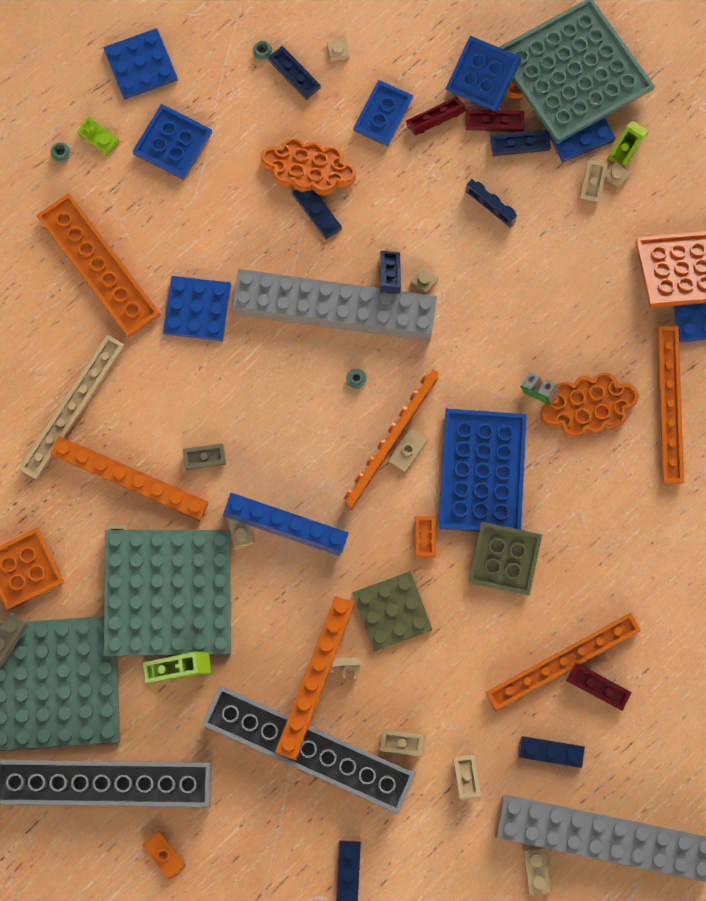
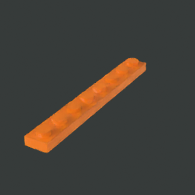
(670, 405)
(386, 445)
(129, 478)
(562, 661)
(315, 678)

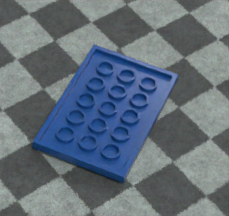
(482, 469)

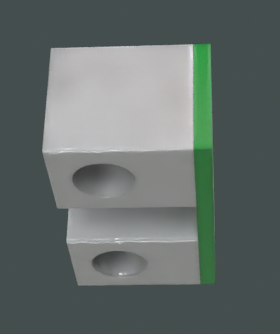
(546, 393)

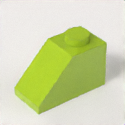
(628, 143)

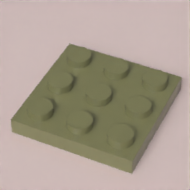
(505, 558)
(392, 611)

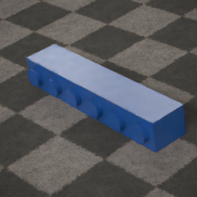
(285, 524)

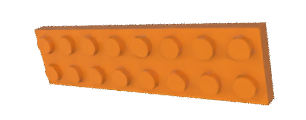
(98, 265)

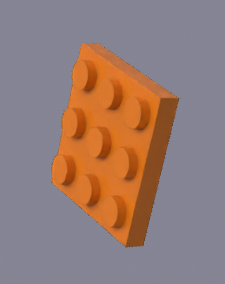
(26, 569)

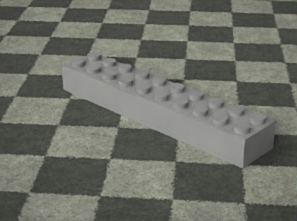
(333, 305)
(319, 754)
(105, 783)
(602, 837)

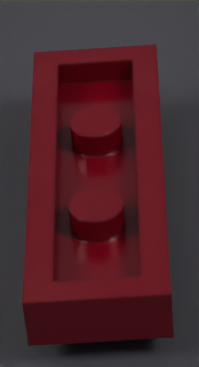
(435, 116)
(494, 121)
(598, 686)

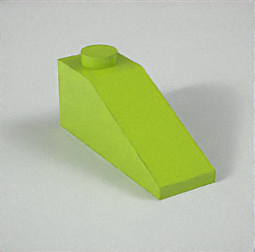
(177, 667)

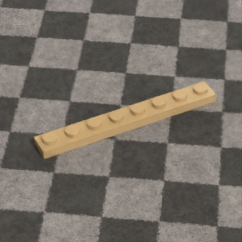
(72, 406)

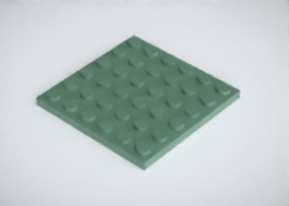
(576, 70)
(167, 592)
(59, 687)

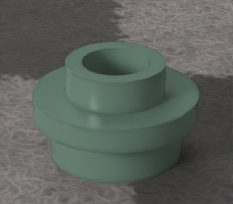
(262, 45)
(60, 147)
(356, 384)

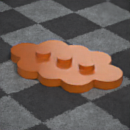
(308, 166)
(589, 405)

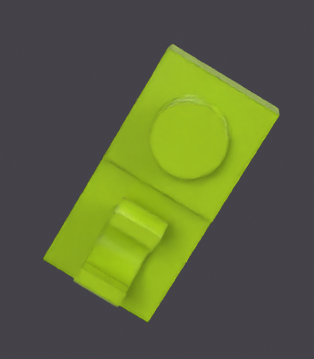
(98, 136)

